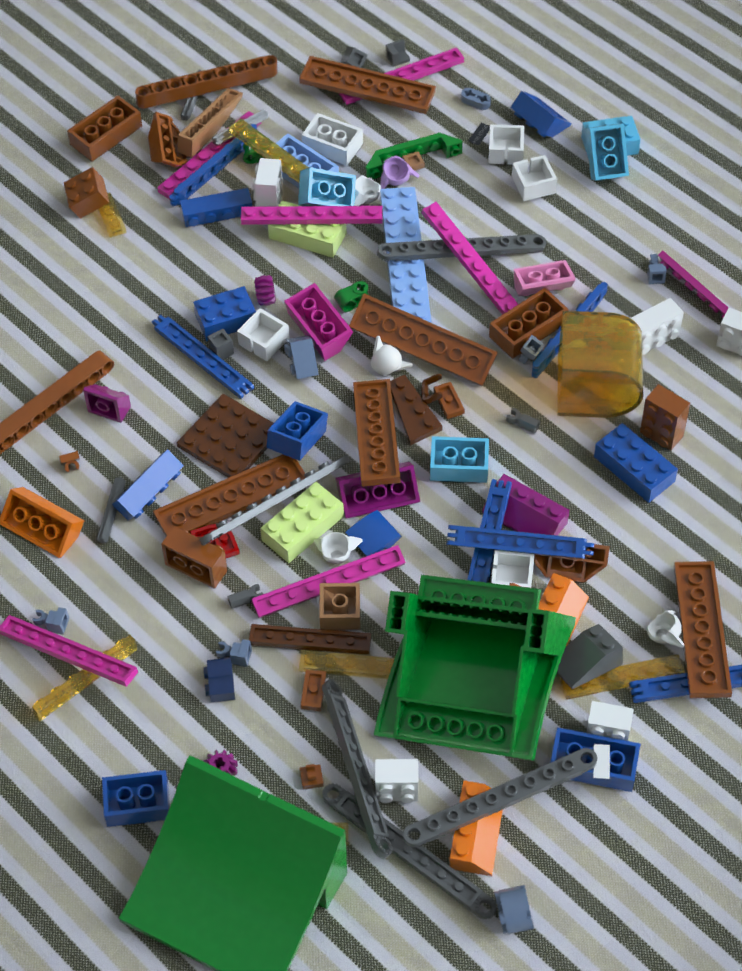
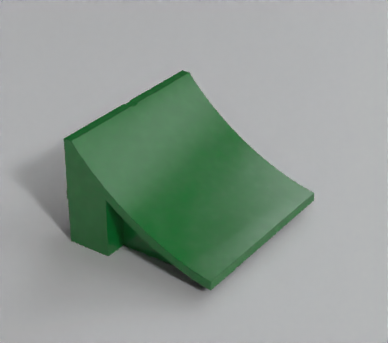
(471, 666)
(235, 874)

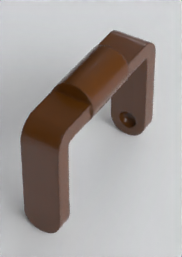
(425, 390)

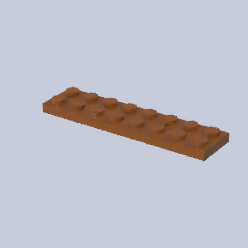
(367, 84)
(423, 339)
(376, 433)
(229, 495)
(702, 630)

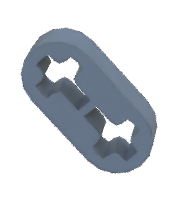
(475, 98)

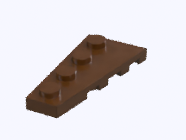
(415, 414)

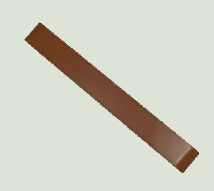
(206, 81)
(53, 398)

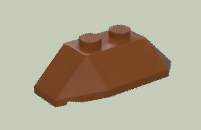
(164, 142)
(574, 568)

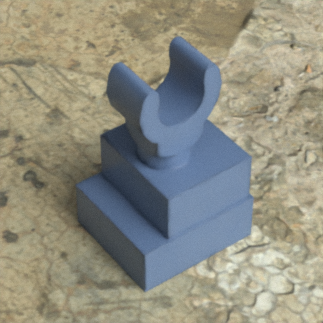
(656, 272)
(531, 349)
(55, 621)
(239, 652)

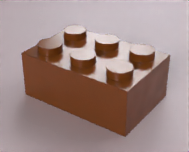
(664, 417)
(187, 555)

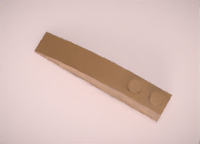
(208, 123)

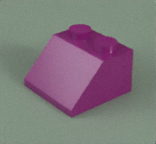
(106, 402)

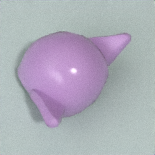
(396, 172)

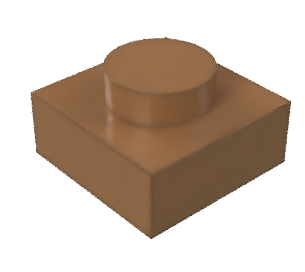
(414, 160)

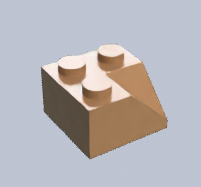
(339, 606)

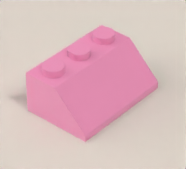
(548, 275)

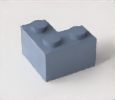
(303, 356)

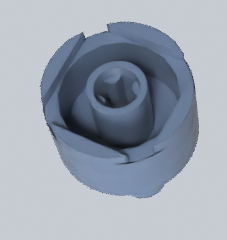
(514, 909)

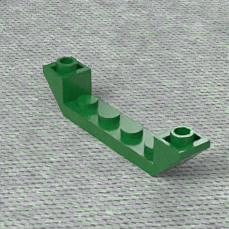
(450, 146)

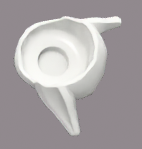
(366, 190)
(387, 359)
(336, 546)
(666, 629)

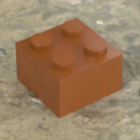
(86, 192)

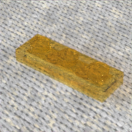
(112, 218)

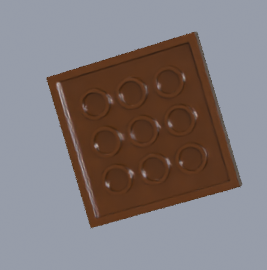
(227, 437)

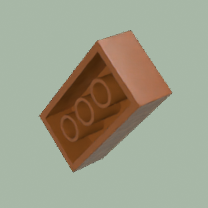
(104, 128)
(535, 316)

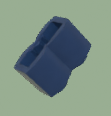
(220, 680)

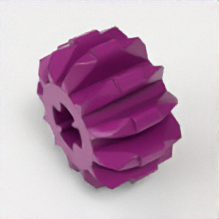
(265, 290)
(224, 761)

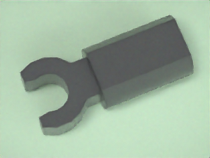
(523, 420)
(243, 597)

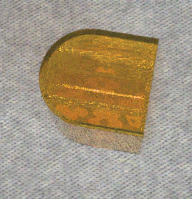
(599, 365)

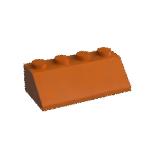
(40, 521)
(564, 597)
(476, 843)

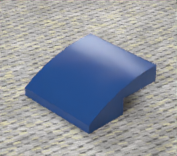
(374, 532)

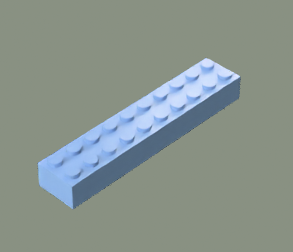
(406, 277)

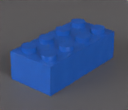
(635, 462)
(622, 757)

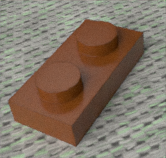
(450, 401)
(312, 690)

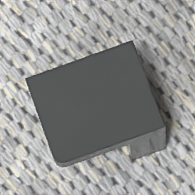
(396, 53)
(354, 57)
(221, 344)

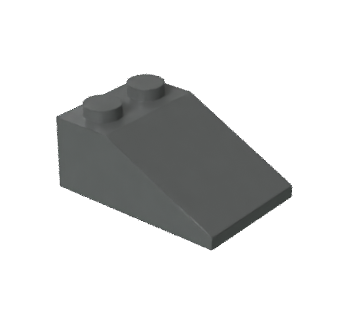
(589, 656)

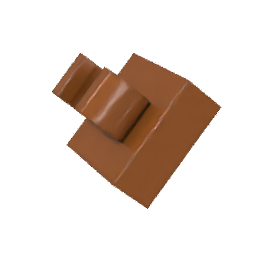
(70, 458)
(311, 776)

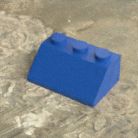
(539, 115)

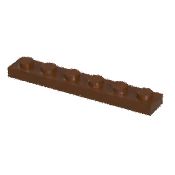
(310, 639)

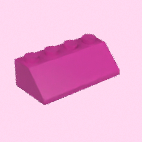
(319, 321)

